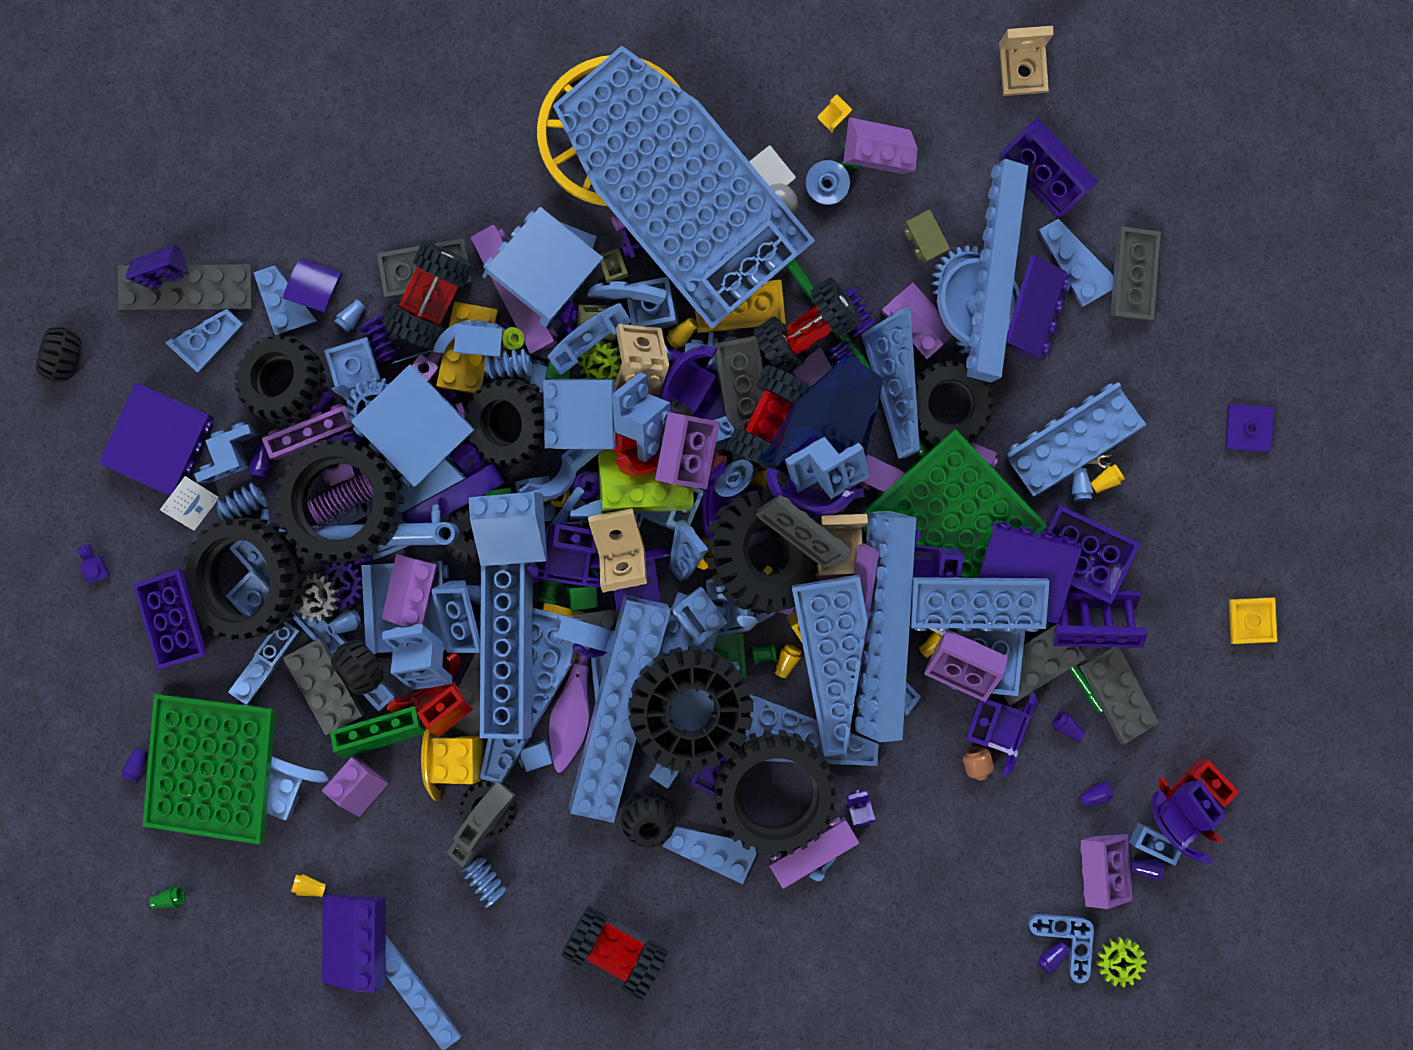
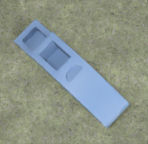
(263, 663)

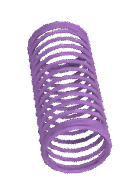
(317, 513)

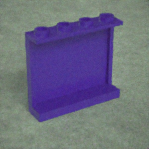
(156, 439)
(1031, 554)

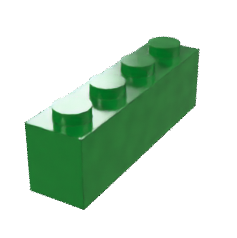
(377, 732)

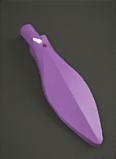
(570, 715)

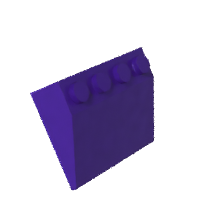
(1038, 309)
(1103, 555)
(169, 619)
(354, 942)

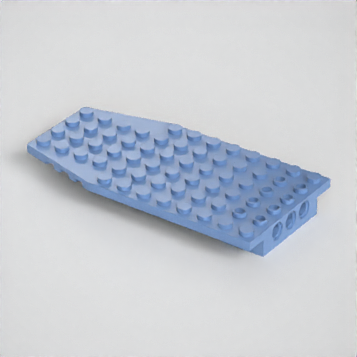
(679, 184)

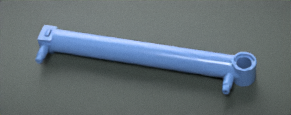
(406, 534)

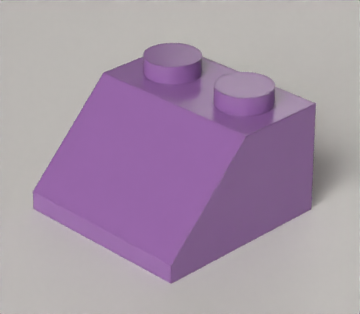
(355, 786)

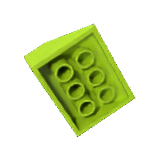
(639, 492)

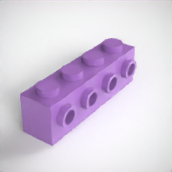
(301, 434)

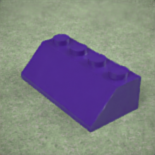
(1051, 168)

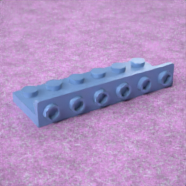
(1074, 439)
(979, 603)

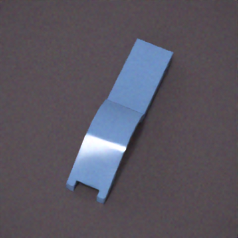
(572, 461)
(584, 633)

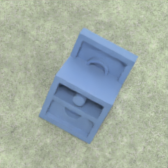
(640, 416)
(227, 452)
(824, 465)
(417, 657)

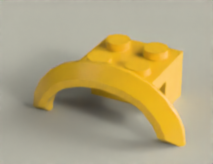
(450, 761)

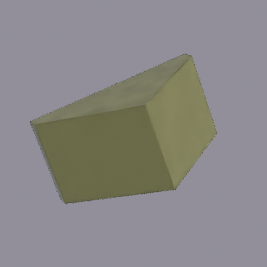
(614, 267)

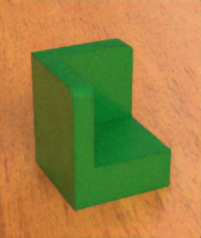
(581, 597)

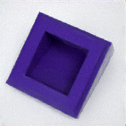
(467, 459)

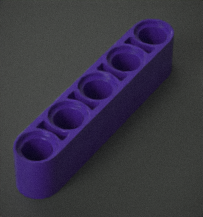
(457, 495)

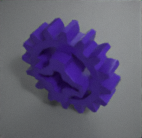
(342, 575)

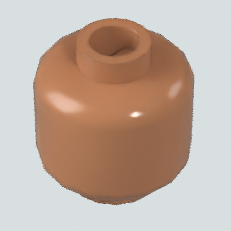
(978, 762)

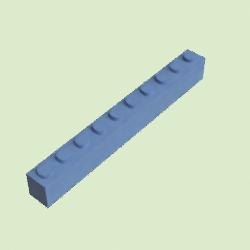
(997, 271)

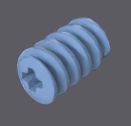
(509, 365)
(241, 504)
(484, 881)

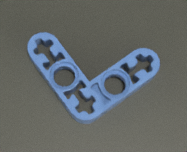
(1076, 939)

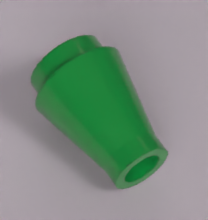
(169, 898)

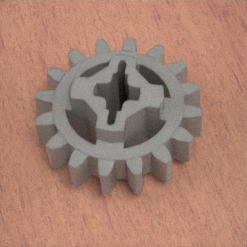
(323, 593)

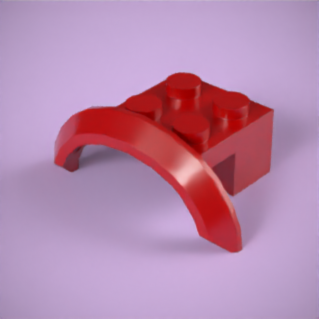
(628, 458)
(437, 706)
(1213, 780)

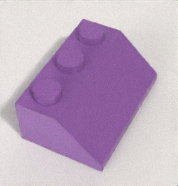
(880, 146)
(927, 326)
(687, 450)
(410, 591)
(966, 665)
(1106, 871)

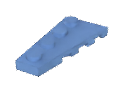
(439, 479)

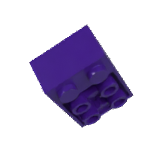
(158, 268)

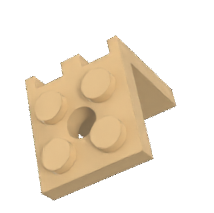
(1027, 49)
(645, 359)
(849, 530)
(619, 550)

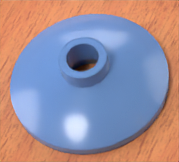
(835, 174)
(735, 479)

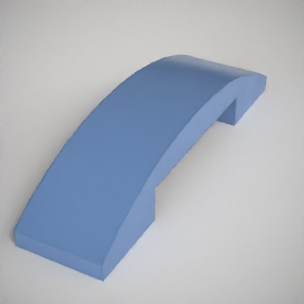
(586, 336)

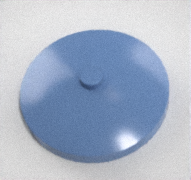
(957, 298)

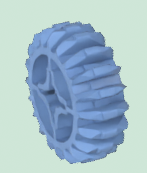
(365, 391)

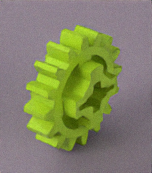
(600, 354)
(1130, 962)

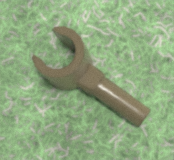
(1100, 461)

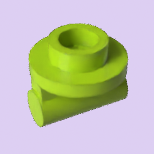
(512, 339)

